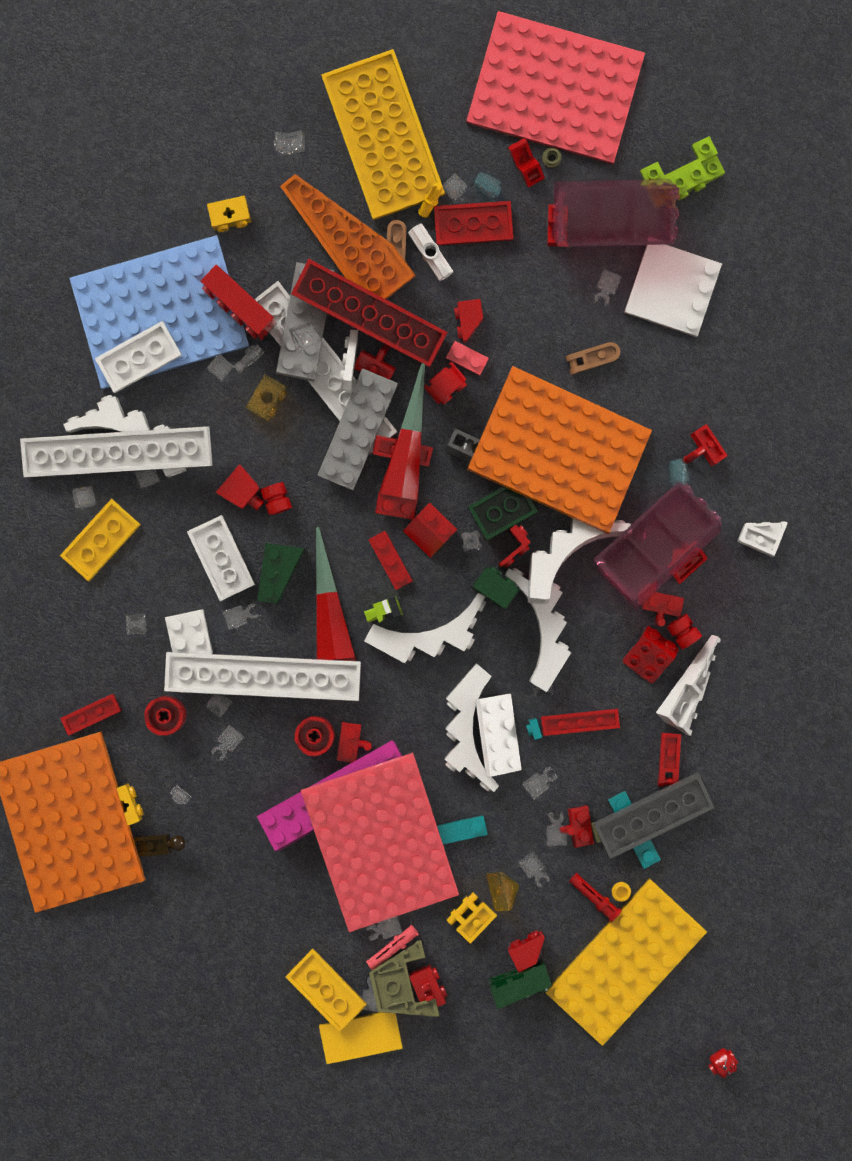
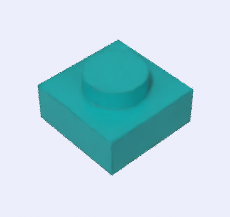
(533, 729)

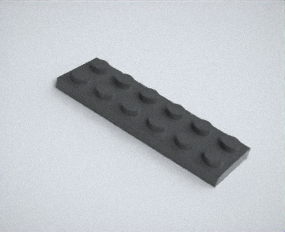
(653, 815)

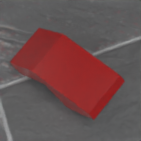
(525, 162)

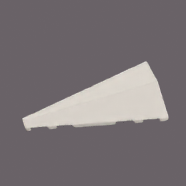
(683, 699)

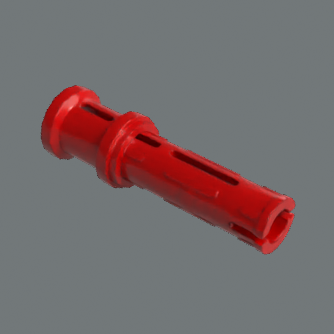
(602, 903)

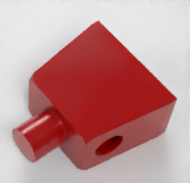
(241, 489)

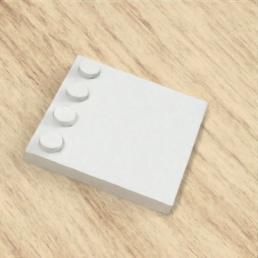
(673, 288)

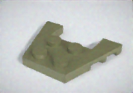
(393, 986)

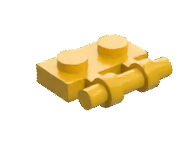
(476, 921)

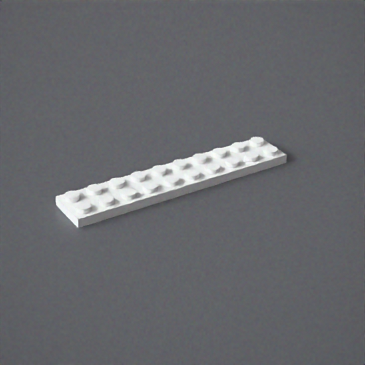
(329, 365)
(116, 451)
(262, 676)

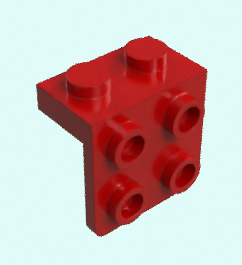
(519, 534)
(651, 655)

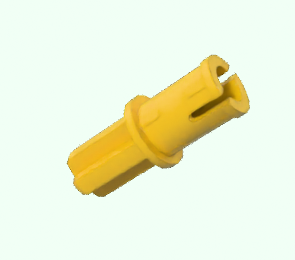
(430, 200)

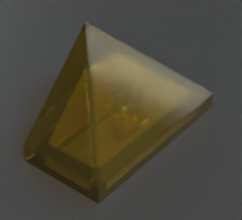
(502, 890)

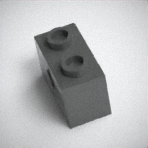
(462, 445)

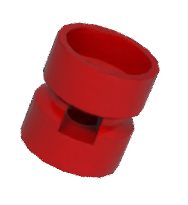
(276, 498)
(684, 631)

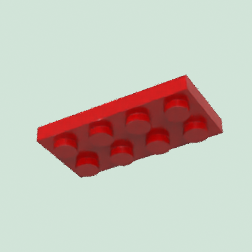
(473, 223)

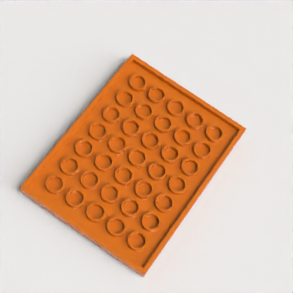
(559, 450)
(68, 822)

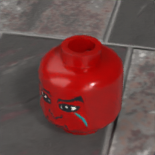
(723, 1063)

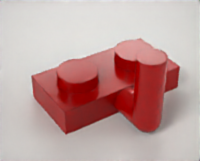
(375, 364)
(707, 445)
(663, 605)
(350, 742)
(579, 826)

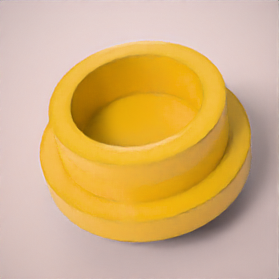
(621, 891)

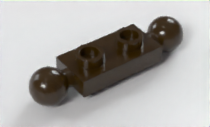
(158, 844)

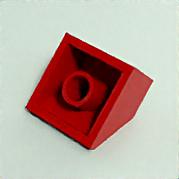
(430, 530)

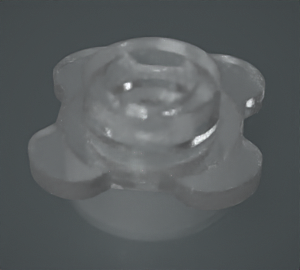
(475, 544)

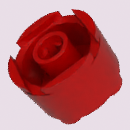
(445, 383)
(154, 716)
(305, 741)

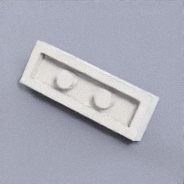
(349, 359)

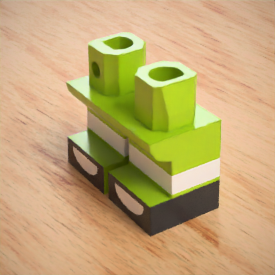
(382, 608)

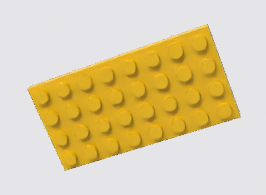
(382, 133)
(626, 962)

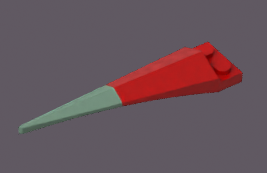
(401, 482)
(332, 632)

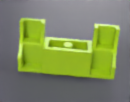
(694, 174)

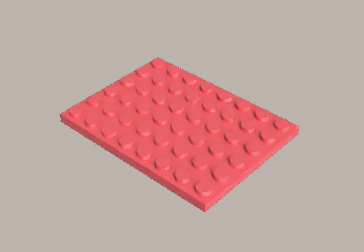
(555, 87)
(380, 842)

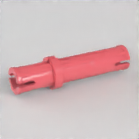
(390, 949)

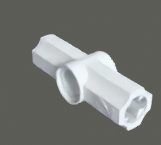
(423, 242)

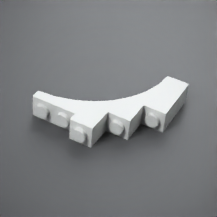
(112, 417)
(562, 544)
(455, 632)
(551, 655)
(461, 727)

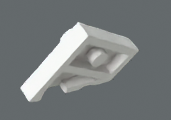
(762, 536)

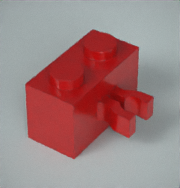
(427, 986)

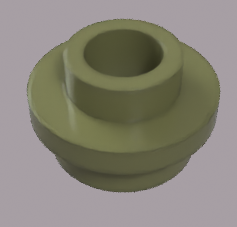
(554, 152)

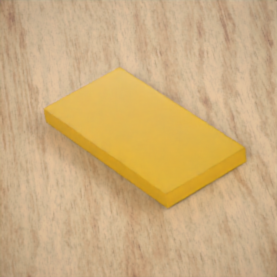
(100, 540)
(326, 990)
(361, 1037)

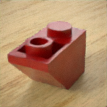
(469, 316)
(526, 952)

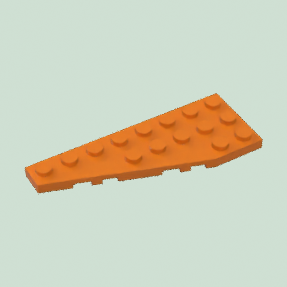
(352, 245)

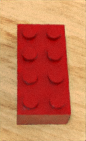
(236, 300)

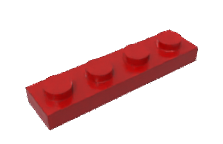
(580, 722)

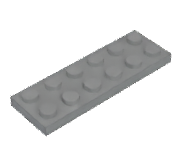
(298, 313)
(357, 429)

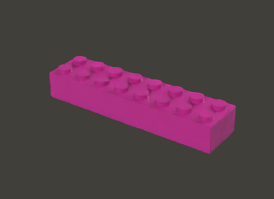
(290, 819)

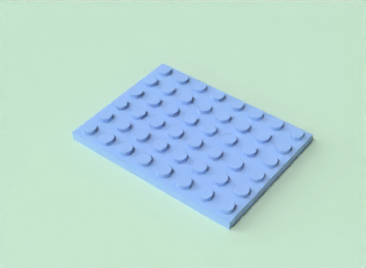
(157, 288)

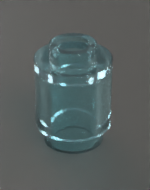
(487, 185)
(678, 471)

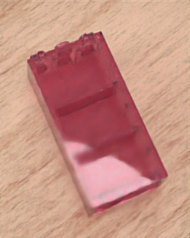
(615, 212)
(658, 544)

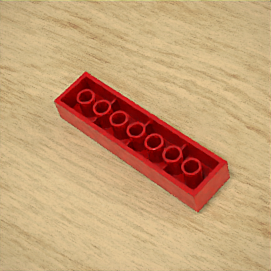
(368, 312)

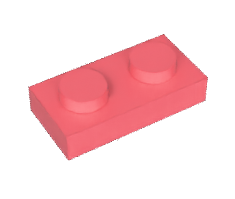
(467, 358)

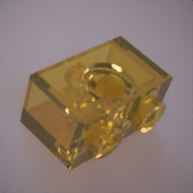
(266, 386)

